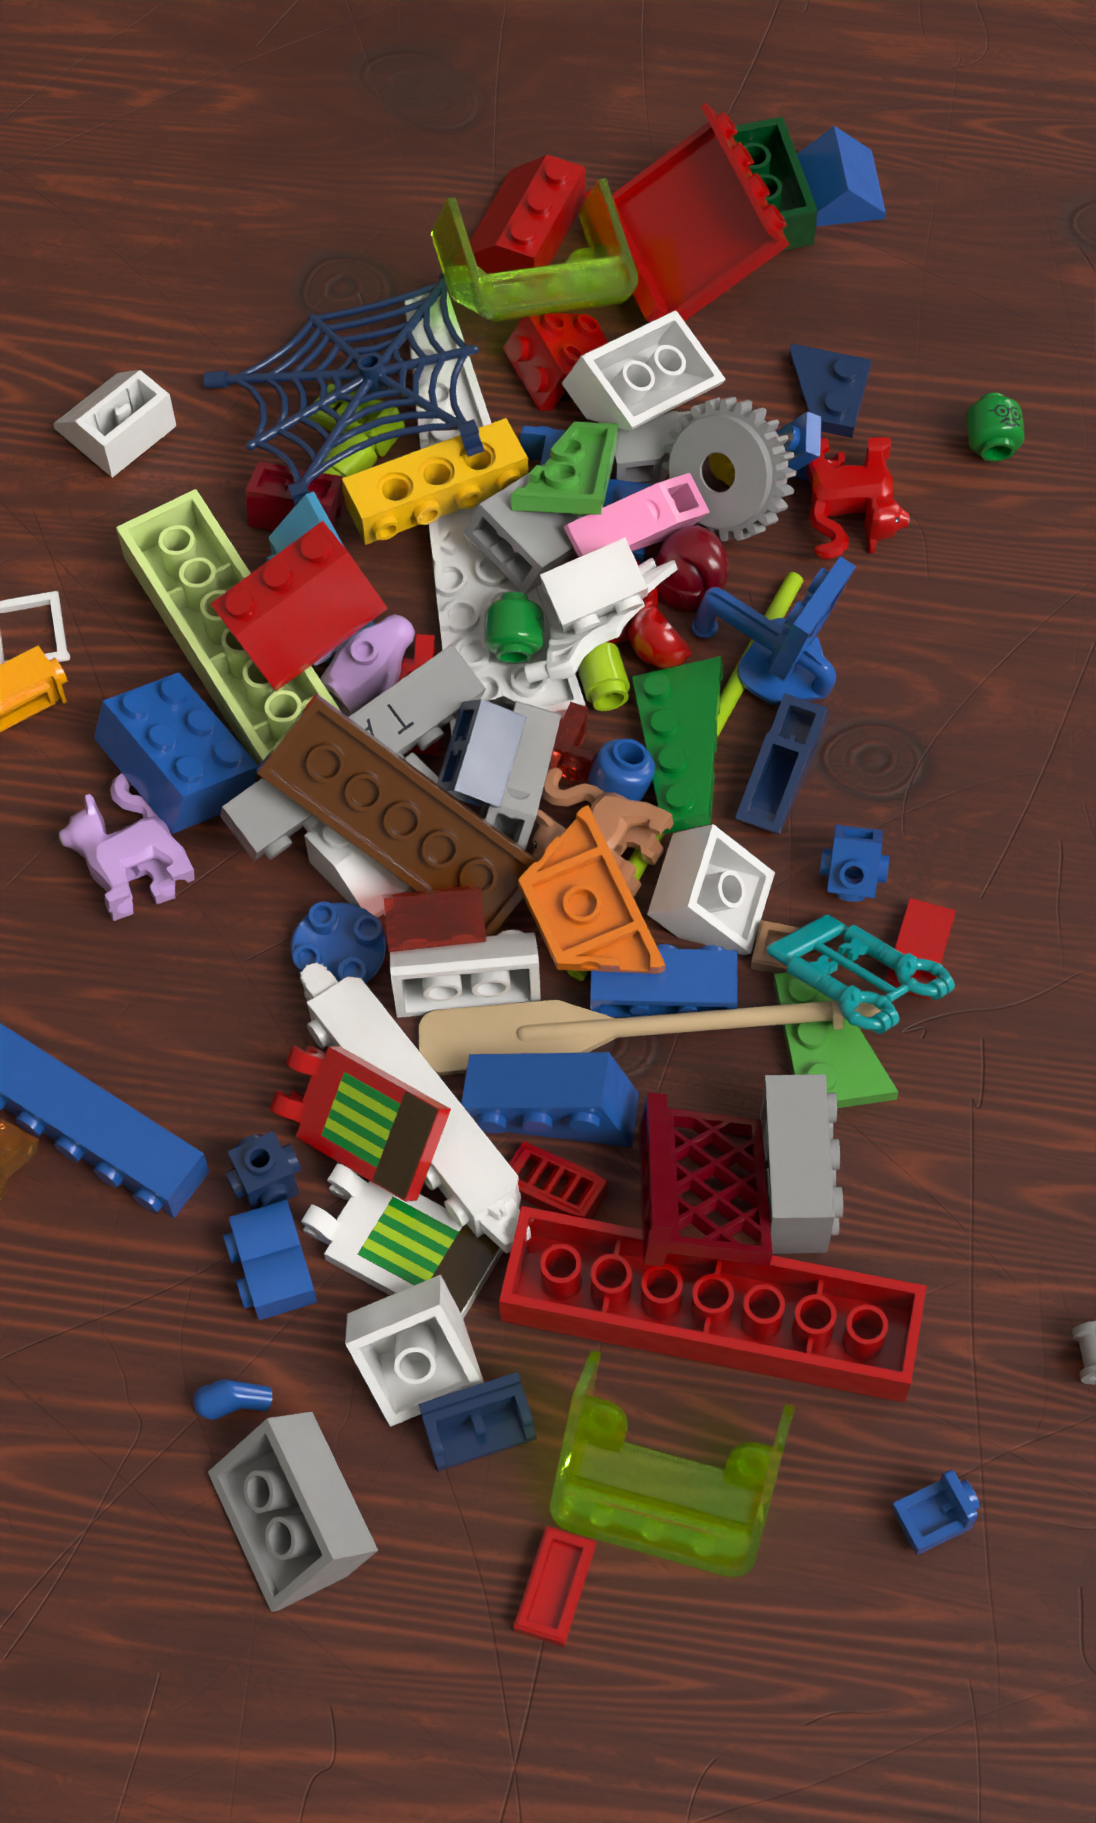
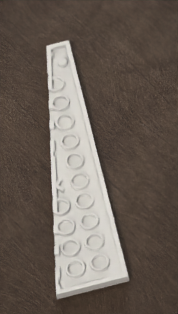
(462, 572)

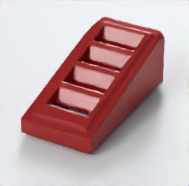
(594, 1186)

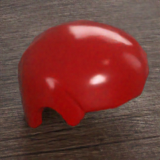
(656, 639)

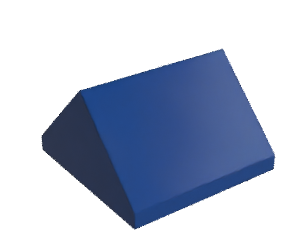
(842, 179)

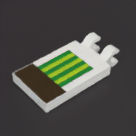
(400, 1241)

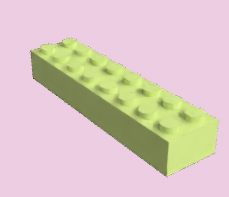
(183, 568)

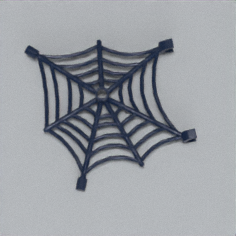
(369, 377)

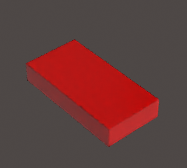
(924, 935)
(555, 1586)

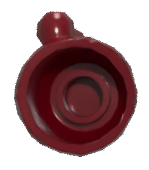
(700, 566)

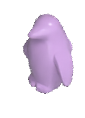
(367, 663)

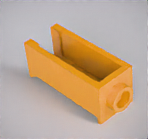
(29, 686)

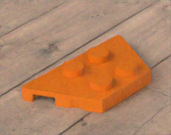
(587, 906)

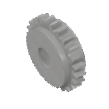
(756, 457)

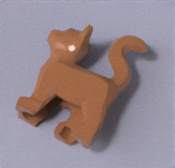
(620, 820)

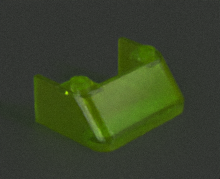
(588, 279)
(659, 1499)

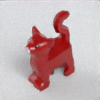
(854, 489)

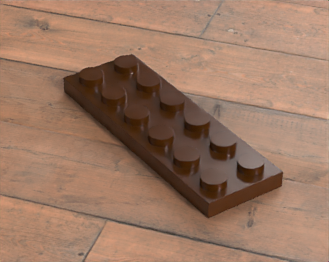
(393, 810)

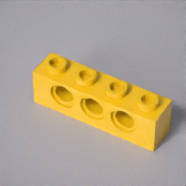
(414, 478)

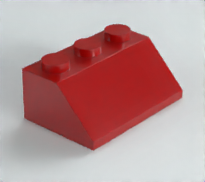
(529, 215)
(299, 605)

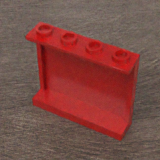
(697, 221)

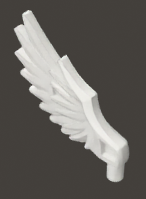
(569, 649)

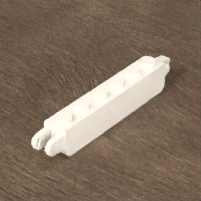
(466, 1164)

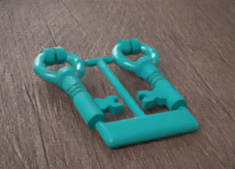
(859, 942)

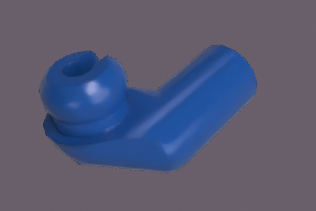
(229, 1396)

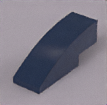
(782, 764)

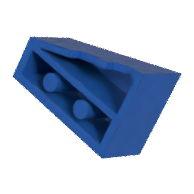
(552, 1096)

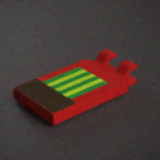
(364, 1118)

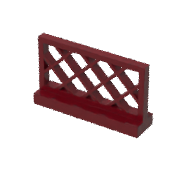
(665, 1179)

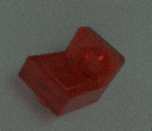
(566, 753)

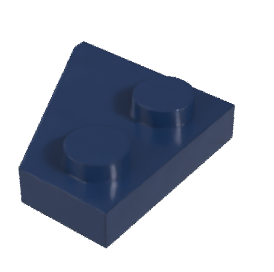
(831, 386)

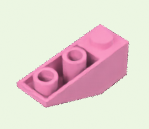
(641, 517)

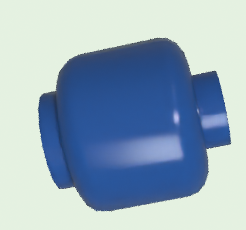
(623, 768)

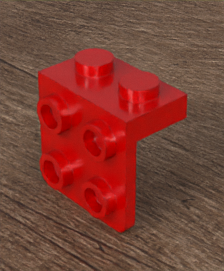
(547, 349)

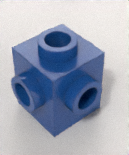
(854, 863)

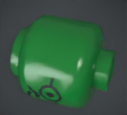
(995, 427)
(514, 628)

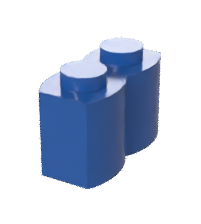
(271, 1260)

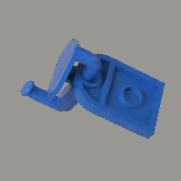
(784, 650)

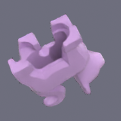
(128, 853)

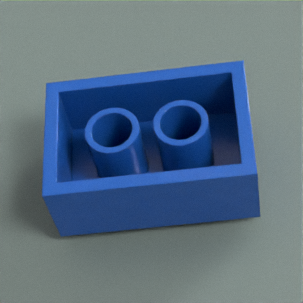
(174, 751)

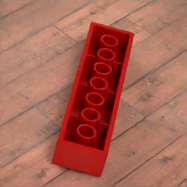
(761, 1319)

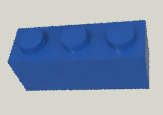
(691, 983)

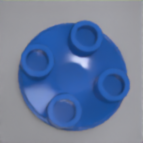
(341, 939)

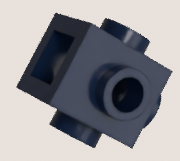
(263, 1170)

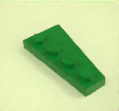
(680, 733)

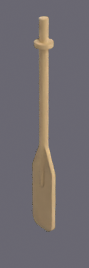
(560, 1027)

